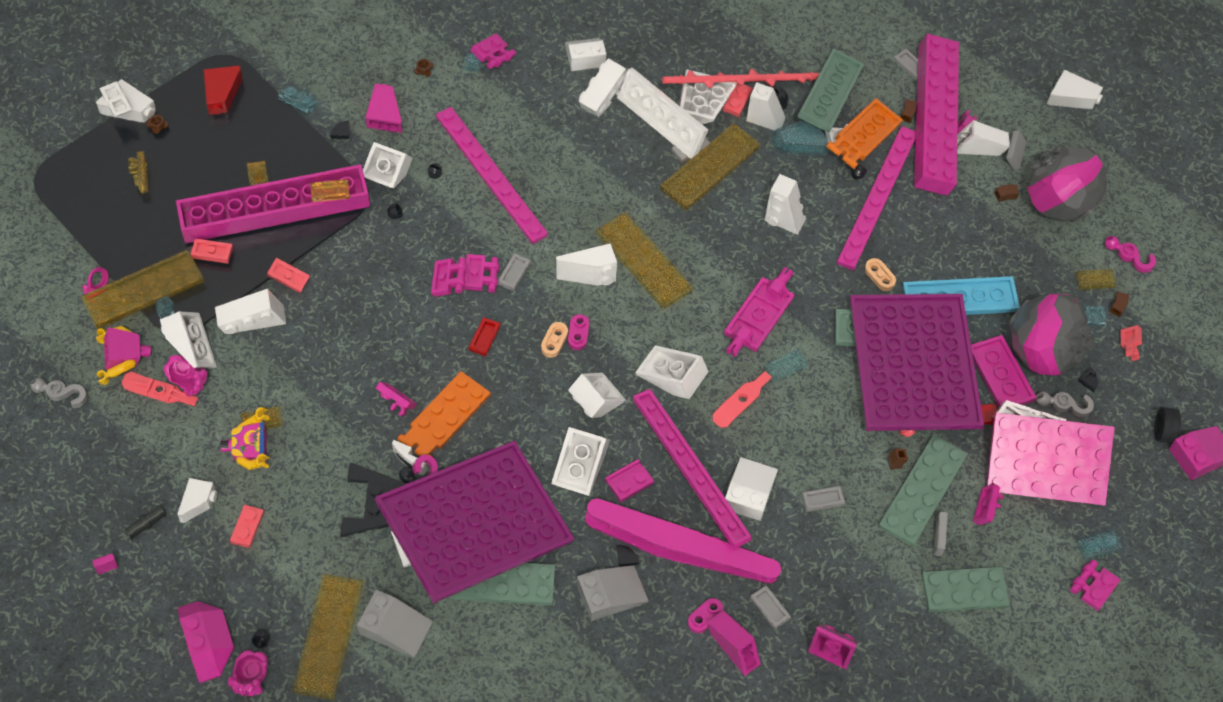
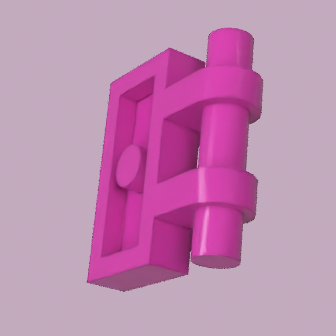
(489, 48)
(475, 273)
(443, 276)
(1099, 590)

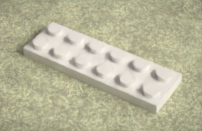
(662, 113)

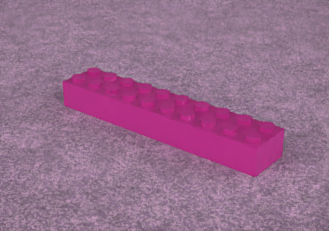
(937, 115)
(267, 204)

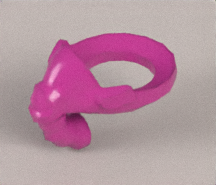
(90, 287)

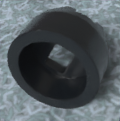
(433, 171)
(859, 172)
(395, 211)
(256, 639)

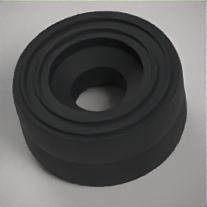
(1167, 424)

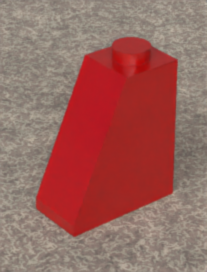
(221, 88)

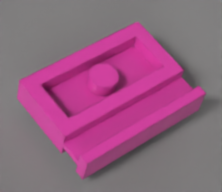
(629, 480)

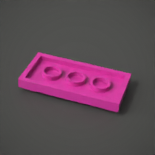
(1001, 372)

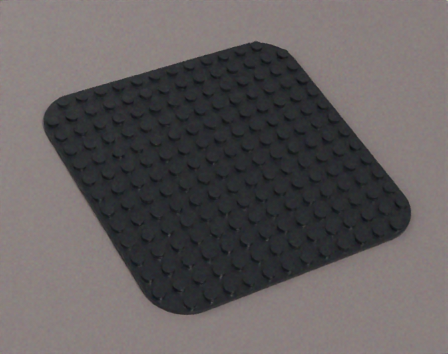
(194, 156)

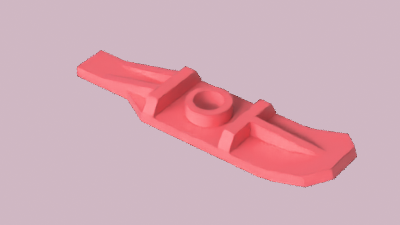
(147, 387)
(734, 407)

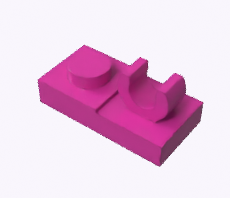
(389, 392)
(987, 504)

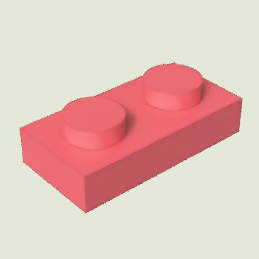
(738, 99)
(211, 251)
(288, 275)
(247, 526)

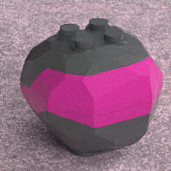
(1067, 183)
(1050, 333)

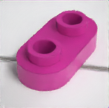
(578, 330)
(705, 614)

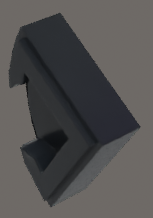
(340, 131)
(1089, 379)
(626, 556)

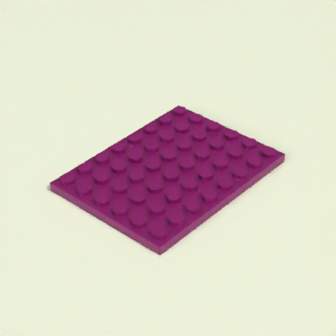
(915, 362)
(473, 521)

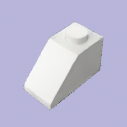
(196, 499)

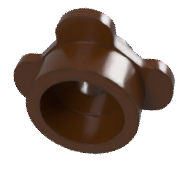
(426, 64)
(154, 120)

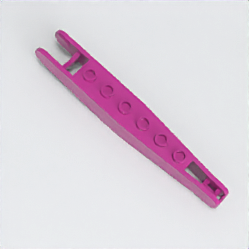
(678, 542)

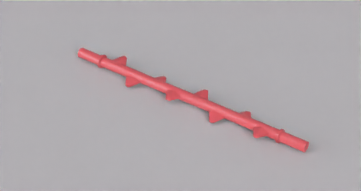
(709, 80)

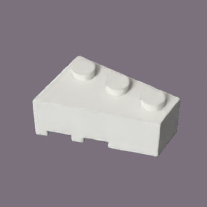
(603, 88)
(784, 205)

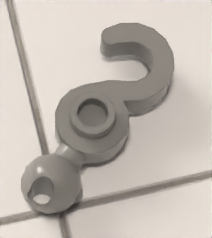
(58, 391)
(1063, 402)

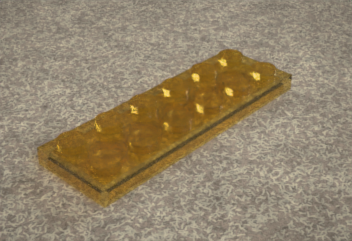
(710, 166)
(644, 260)
(142, 289)
(328, 637)

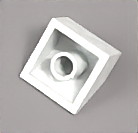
(585, 54)
(386, 165)
(596, 394)

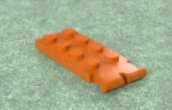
(865, 133)
(445, 415)

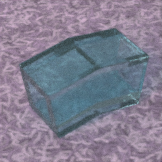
(164, 307)

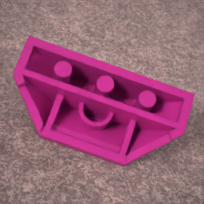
(206, 638)

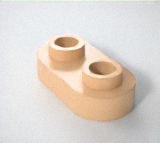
(882, 274)
(553, 340)

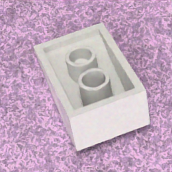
(588, 266)
(189, 338)
(673, 371)
(580, 461)
(750, 488)

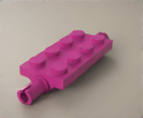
(759, 313)

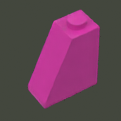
(383, 110)
(735, 642)

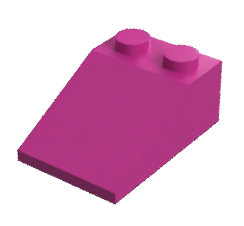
(1199, 451)
(833, 646)

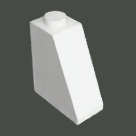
(1075, 92)
(141, 105)
(765, 108)
(982, 140)

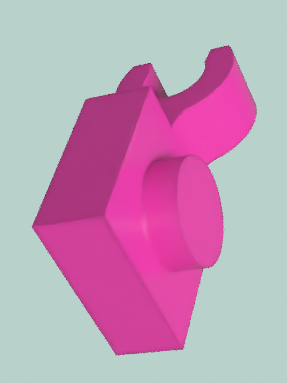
(966, 120)

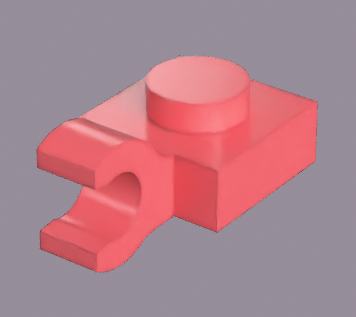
(1130, 339)

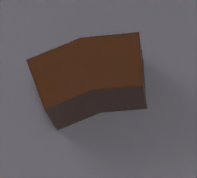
(909, 110)
(1006, 192)
(1120, 303)
(897, 458)

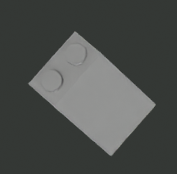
(610, 591)
(394, 624)

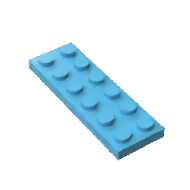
(979, 294)

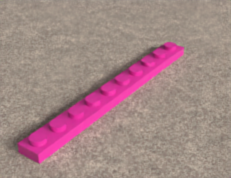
(492, 175)
(877, 198)
(692, 469)

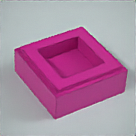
(105, 563)

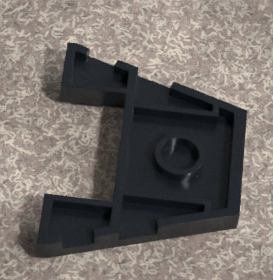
(377, 485)

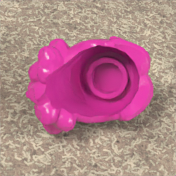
(185, 375)
(249, 673)

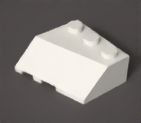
(704, 102)

